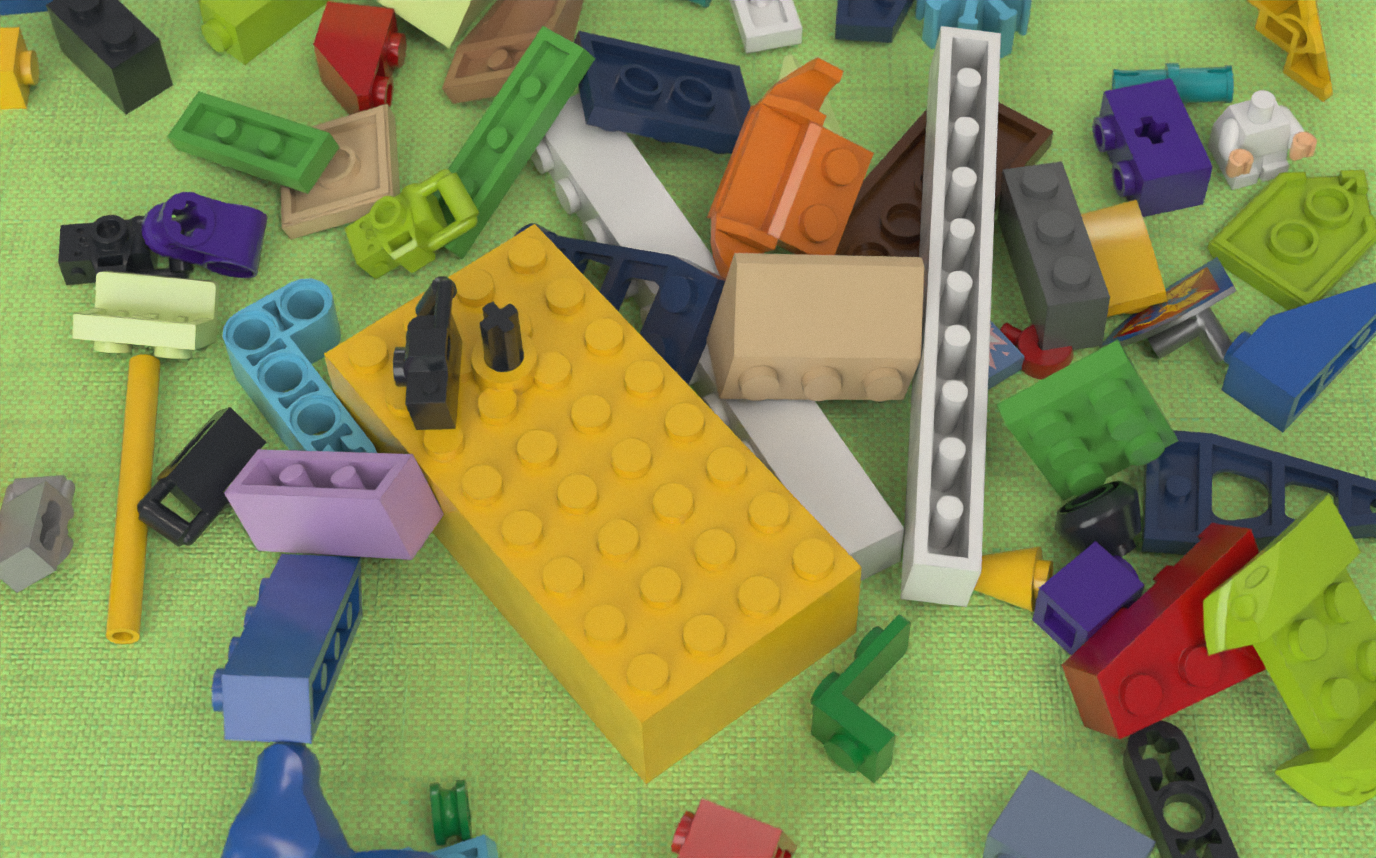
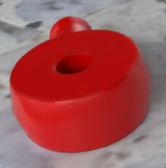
(1037, 362)

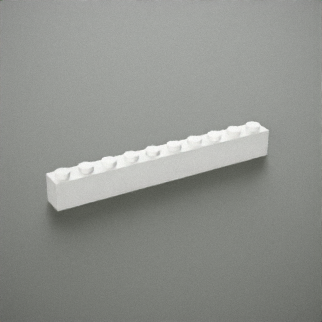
(627, 206)
(952, 377)

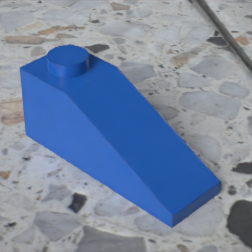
(1299, 354)

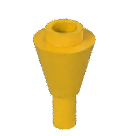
(1014, 576)

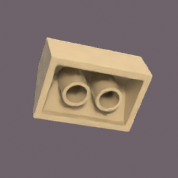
(818, 327)

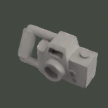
(34, 529)

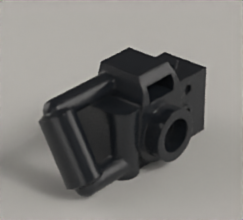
(111, 246)
(431, 359)
(200, 477)

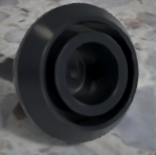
(1102, 515)

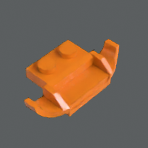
(788, 174)

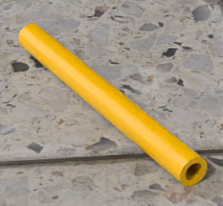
(134, 484)

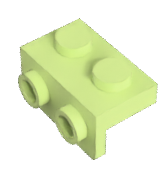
(150, 311)

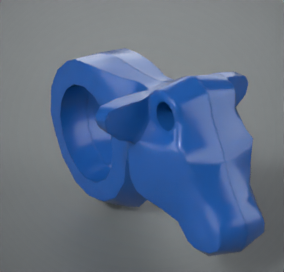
(290, 814)

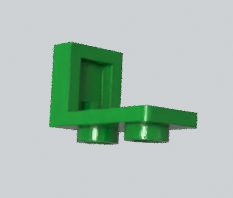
(846, 730)

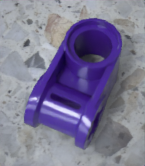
(216, 235)

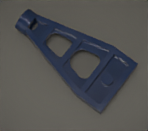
(682, 307)
(1180, 491)

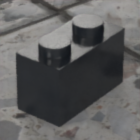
(111, 49)

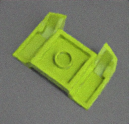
(1316, 646)

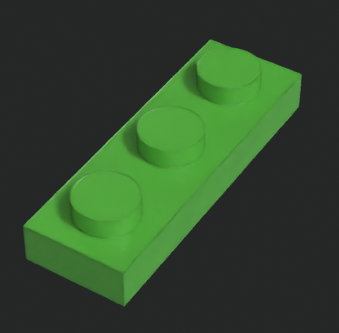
(253, 142)

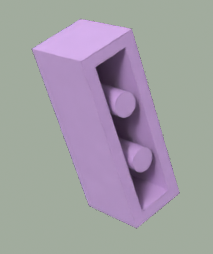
(335, 503)

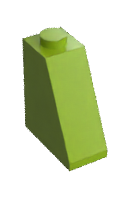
(251, 26)

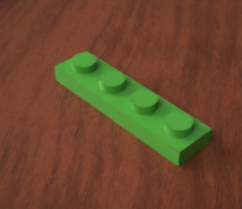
(515, 126)

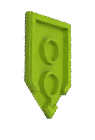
(1299, 236)

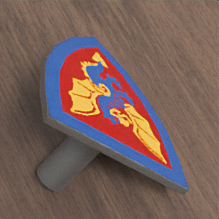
(1183, 316)

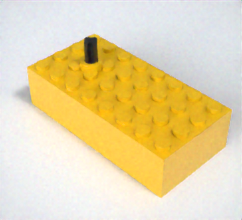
(608, 507)

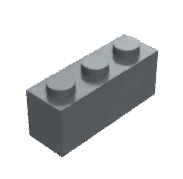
(1053, 257)

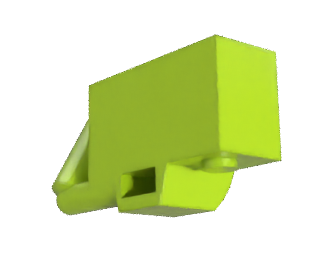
(411, 225)

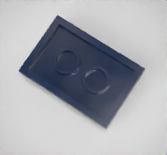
(662, 94)

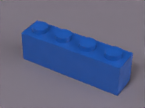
(290, 650)

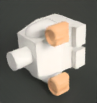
(1254, 140)

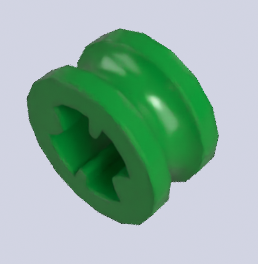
(450, 812)

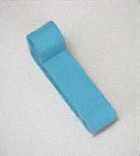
(289, 335)

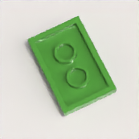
(1088, 421)

